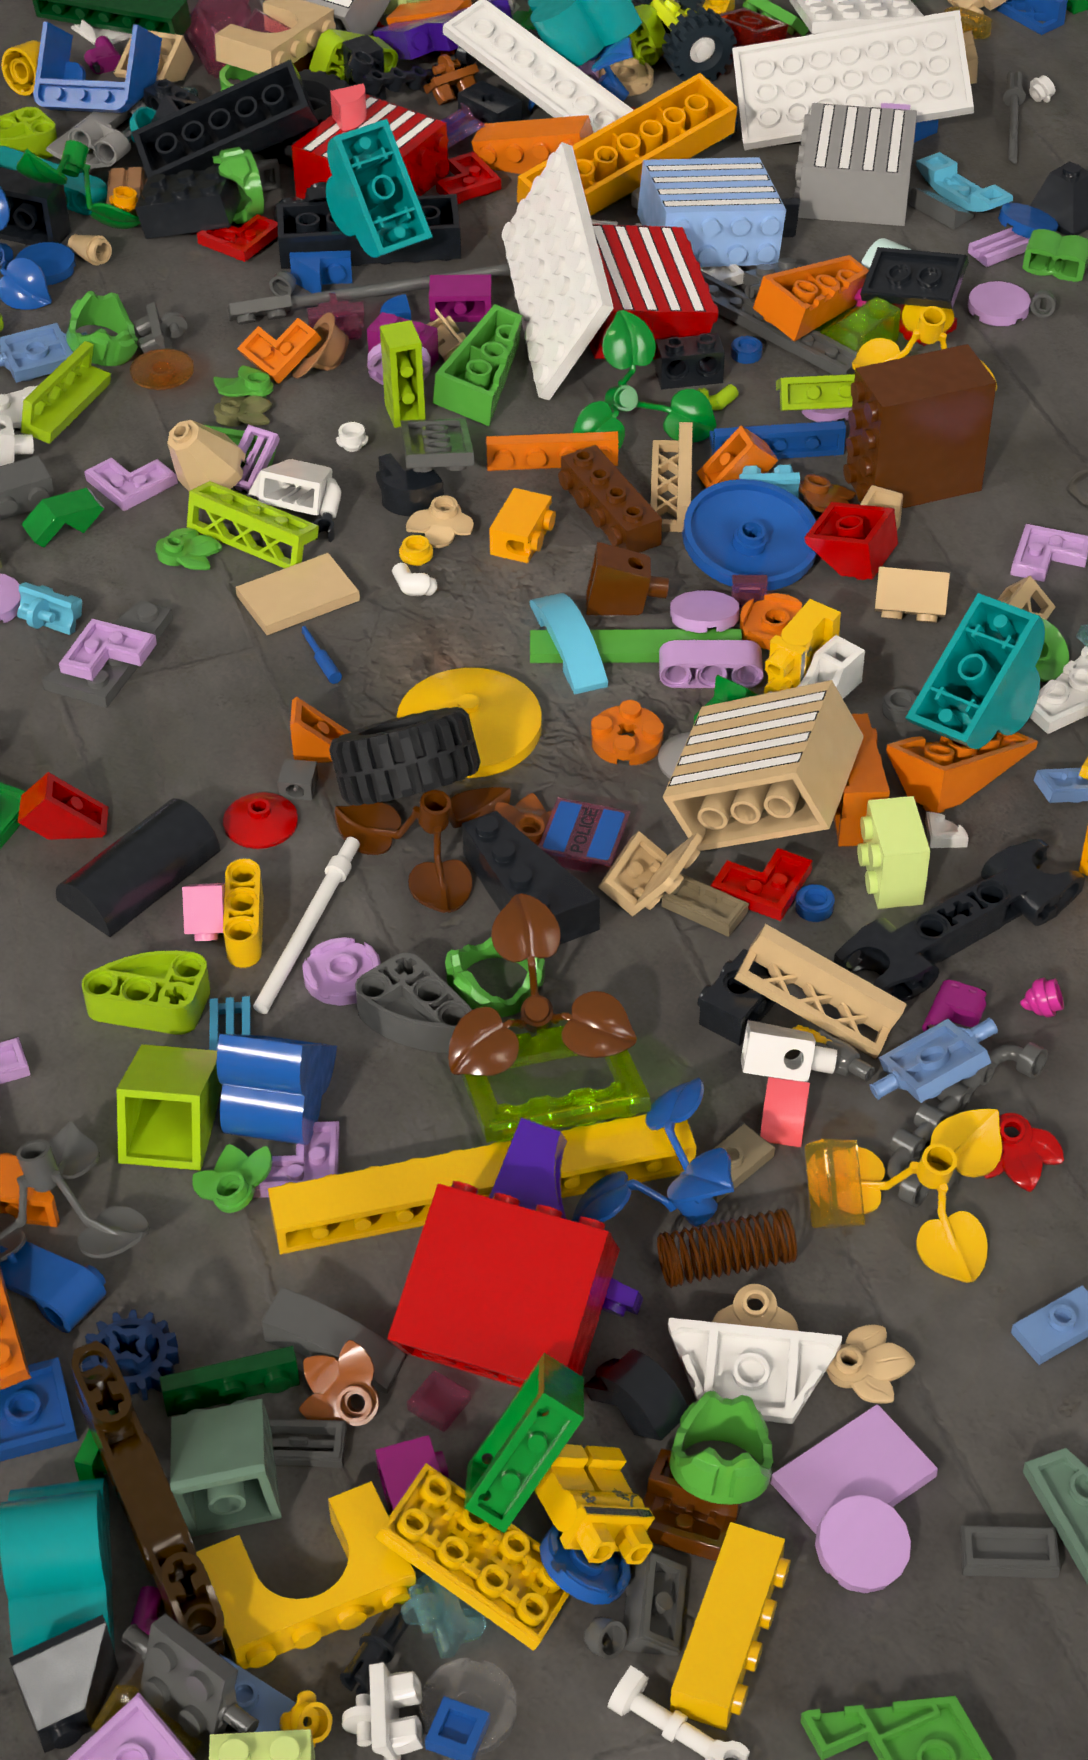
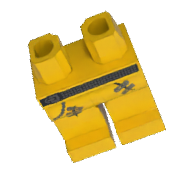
(799, 640)
(595, 1505)

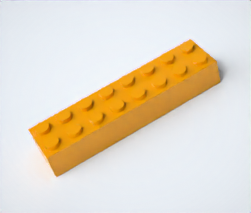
(665, 128)

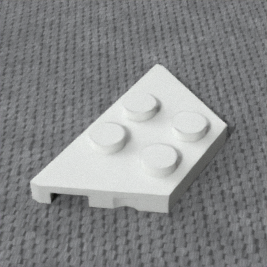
(764, 1363)

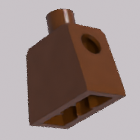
(621, 582)

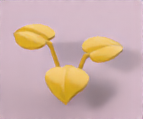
(925, 323)
(962, 1142)

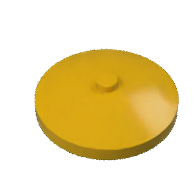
(500, 710)

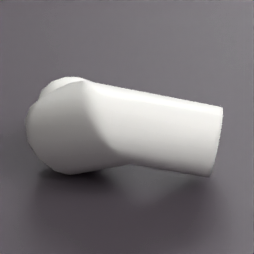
(413, 583)

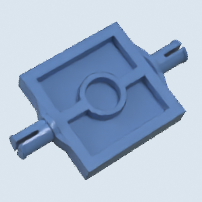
(34, 352)
(935, 1060)

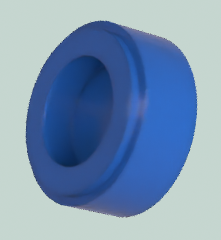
(746, 349)
(814, 903)

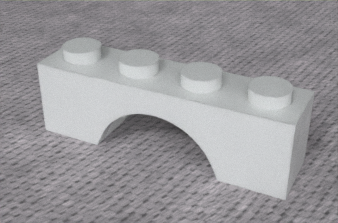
(837, 662)

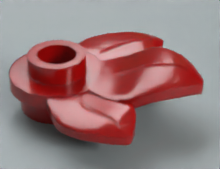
(1025, 1154)

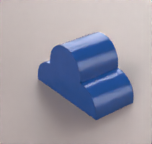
(272, 1086)

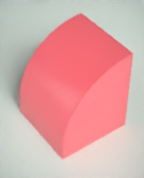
(349, 106)
(785, 1111)

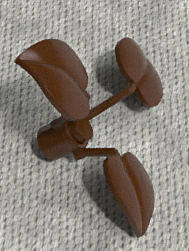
(438, 884)
(593, 1030)

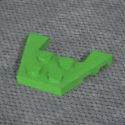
(904, 1731)

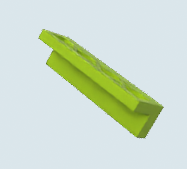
(815, 392)
(63, 395)
(248, 516)

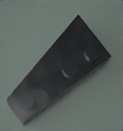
(515, 865)

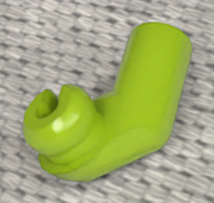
(722, 398)

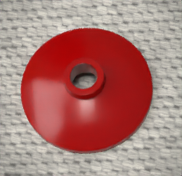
(260, 820)

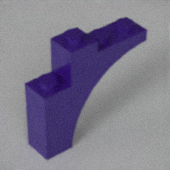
(425, 35)
(534, 1176)

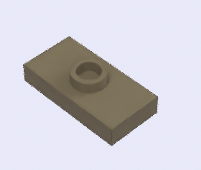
(706, 905)
(747, 1154)

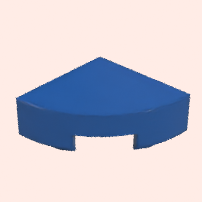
(398, 306)

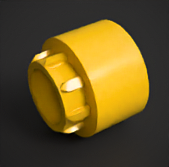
(20, 67)

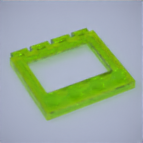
(579, 1107)

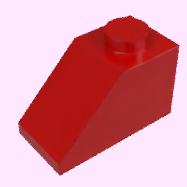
(61, 811)

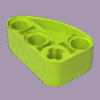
(648, 37)
(329, 53)
(28, 129)
(149, 991)

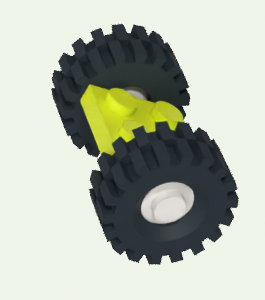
(694, 37)

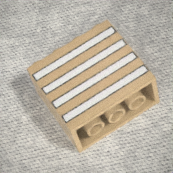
(764, 766)

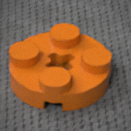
(758, 617)
(627, 718)

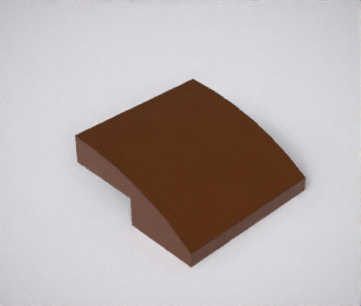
(682, 1518)

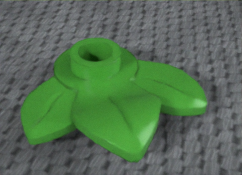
(249, 382)
(187, 549)
(233, 1178)

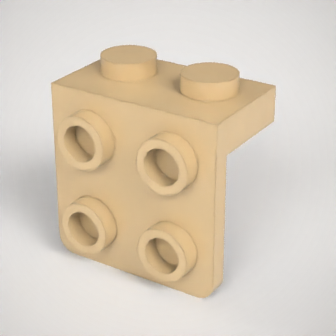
(646, 872)

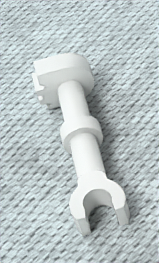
(629, 1697)

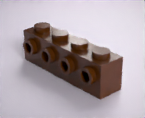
(610, 500)

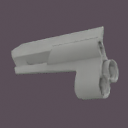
(99, 134)

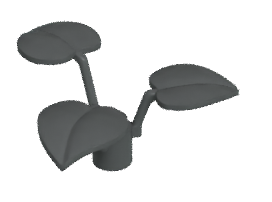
(43, 1168)

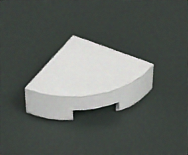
(944, 833)

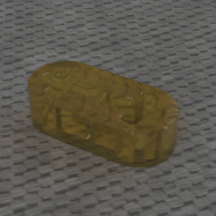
(974, 21)

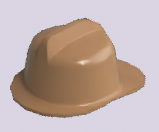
(329, 350)

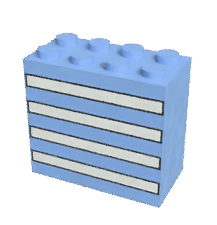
(721, 204)

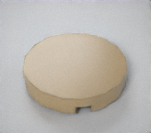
(632, 75)

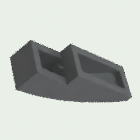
(324, 1331)

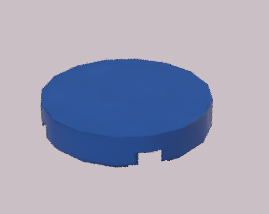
(1025, 219)
(53, 258)
(583, 1580)

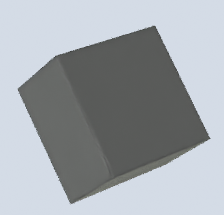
(298, 779)

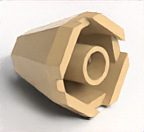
(204, 456)

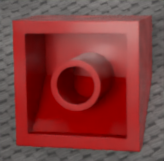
(854, 538)

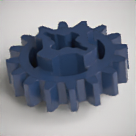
(134, 1348)

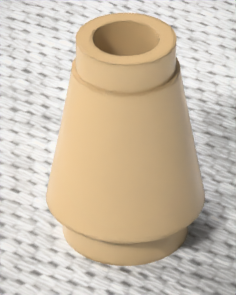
(91, 248)

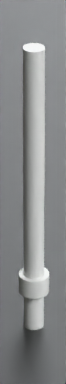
(336, 872)

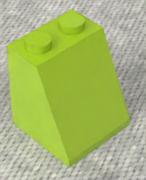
(167, 1107)

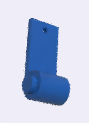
(57, 1285)

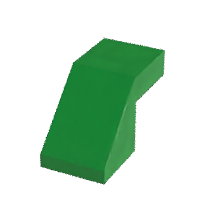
(74, 508)

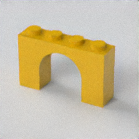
(267, 1625)

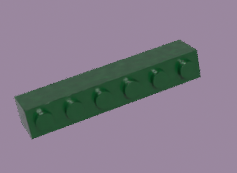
(119, 15)

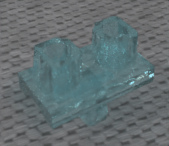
(441, 1613)

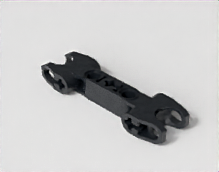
(1009, 889)

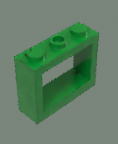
(524, 1442)

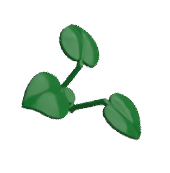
(72, 164)
(630, 344)

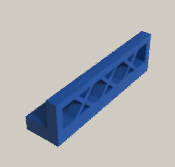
(1050, 11)
(793, 439)

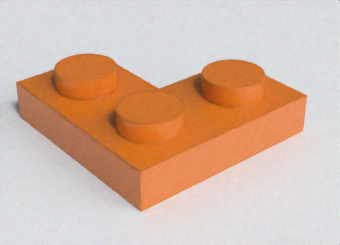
(281, 355)

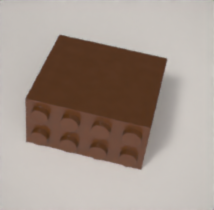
(920, 426)

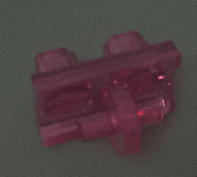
(347, 315)

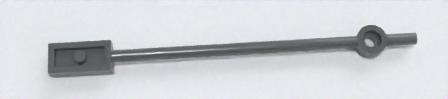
(277, 306)

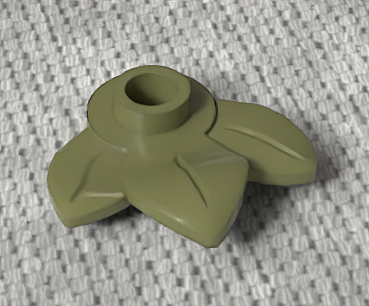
(249, 410)

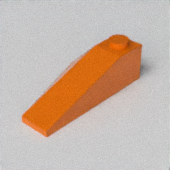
(949, 772)

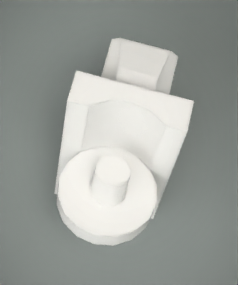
(377, 1715)

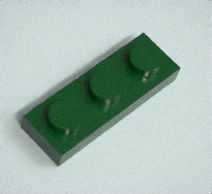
(230, 1381)

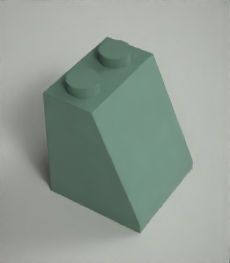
(224, 1467)

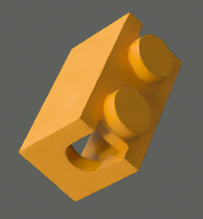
(521, 525)

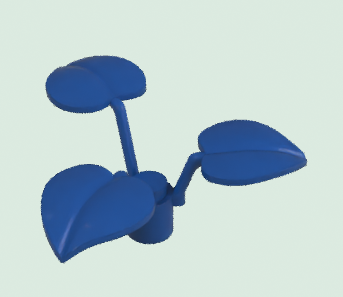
(609, 55)
(23, 279)
(691, 1191)

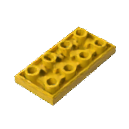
(472, 1559)

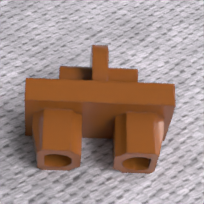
(449, 76)

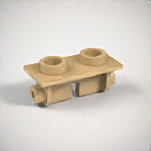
(447, 335)

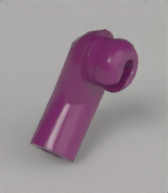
(147, 1608)

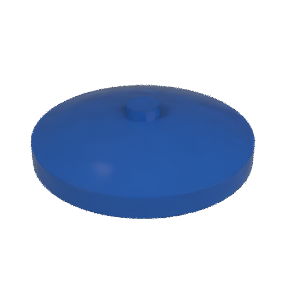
(749, 531)

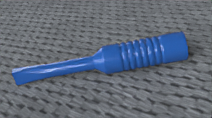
(323, 659)

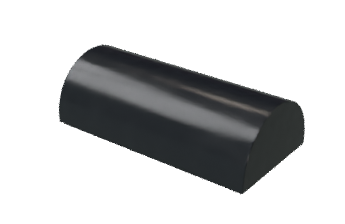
(140, 867)

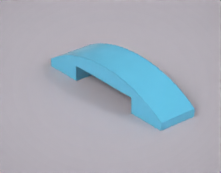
(943, 178)
(573, 641)

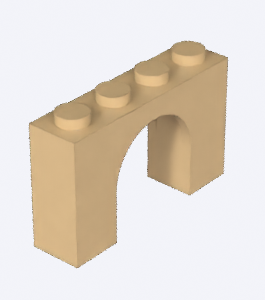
(262, 50)

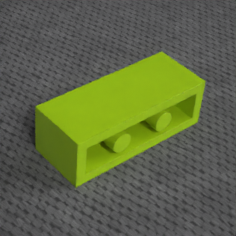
(402, 372)

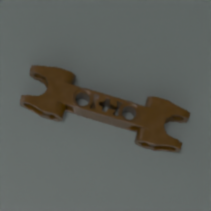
(146, 1497)

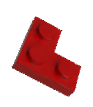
(470, 178)
(243, 241)
(766, 891)

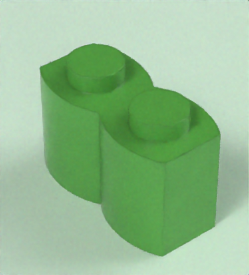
(1056, 255)

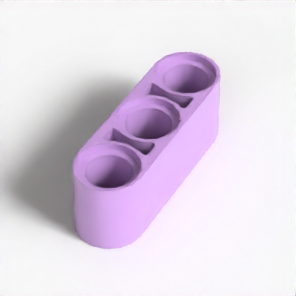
(700, 661)

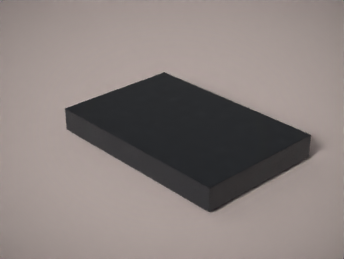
(915, 277)

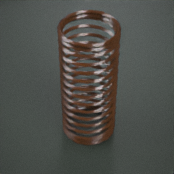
(673, 1269)

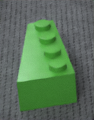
(479, 367)

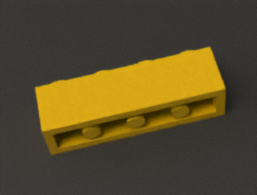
(728, 1627)

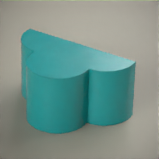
(582, 27)
(373, 191)
(984, 676)
(56, 1559)

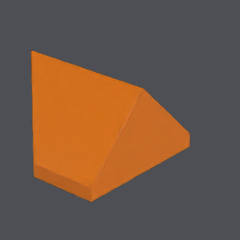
(312, 732)

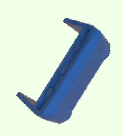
(64, 83)

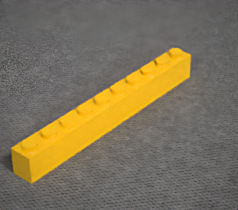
(401, 1193)

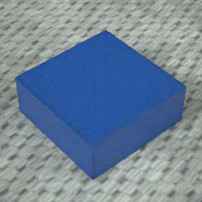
(457, 1730)

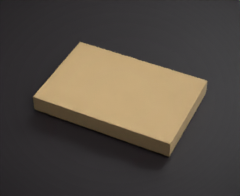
(297, 593)

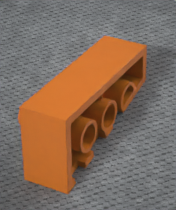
(527, 143)
(809, 295)
(865, 783)

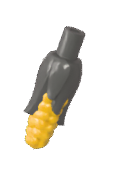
(848, 1058)

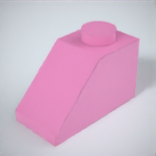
(203, 910)

